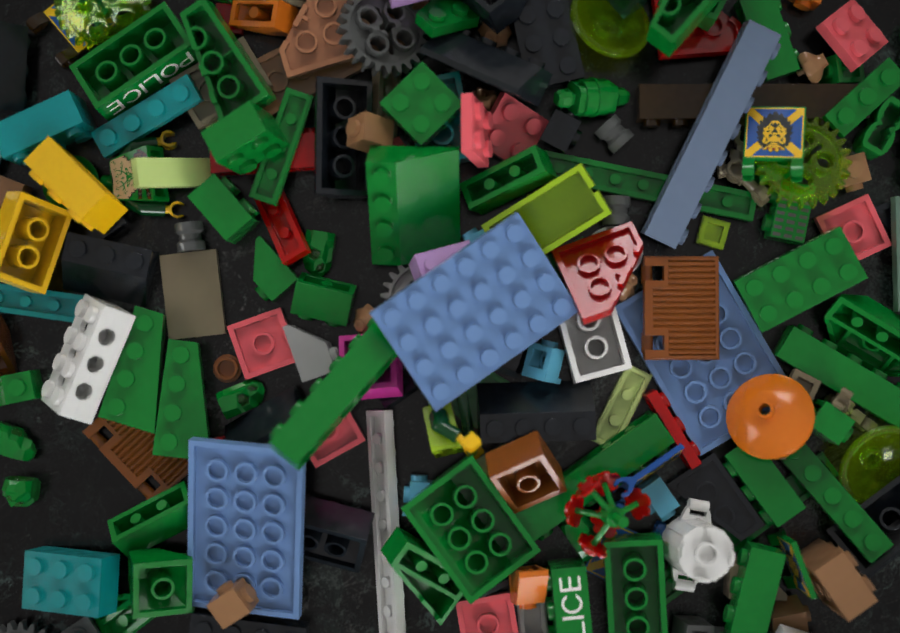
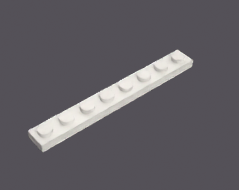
(386, 518)

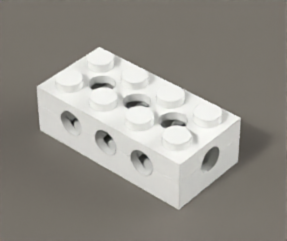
(94, 360)

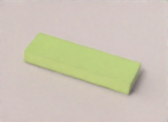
(169, 172)
(621, 403)

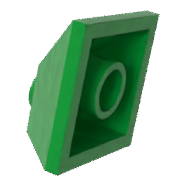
(159, 582)

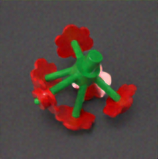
(609, 516)

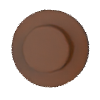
(227, 368)

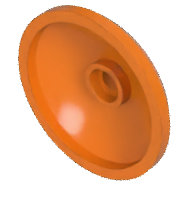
(779, 431)

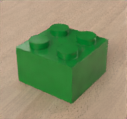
(421, 105)
(244, 138)
(224, 209)

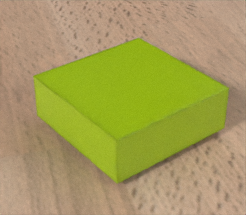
(712, 233)

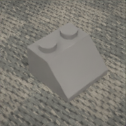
(310, 352)

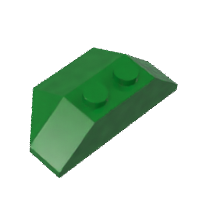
(866, 331)

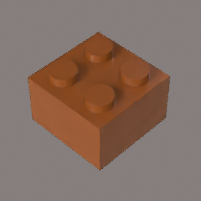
(525, 472)

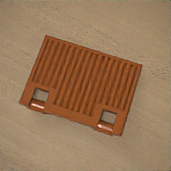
(681, 307)
(132, 455)

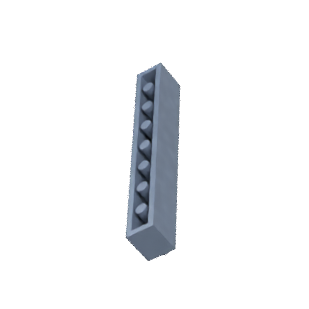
(711, 132)

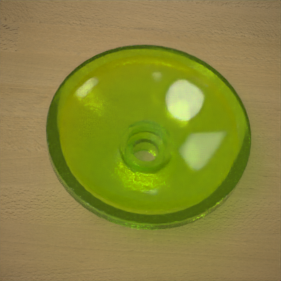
(607, 31)
(871, 462)

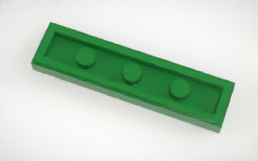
(274, 171)

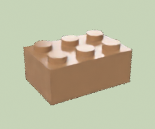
(837, 579)

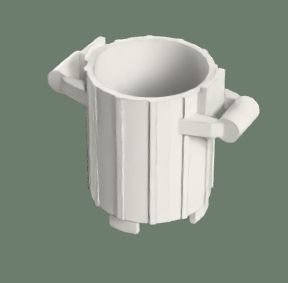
(696, 547)

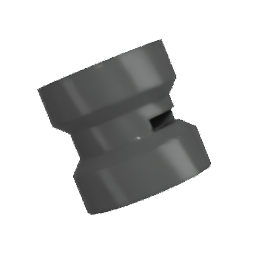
(614, 133)
(619, 205)
(190, 236)

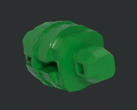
(591, 97)

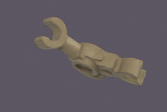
(733, 173)
(843, 402)

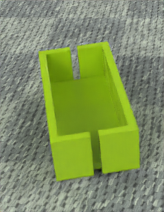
(559, 209)

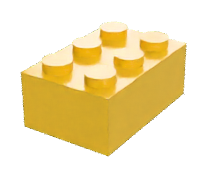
(74, 186)
(30, 240)

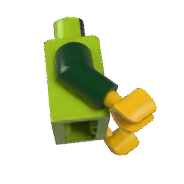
(445, 435)

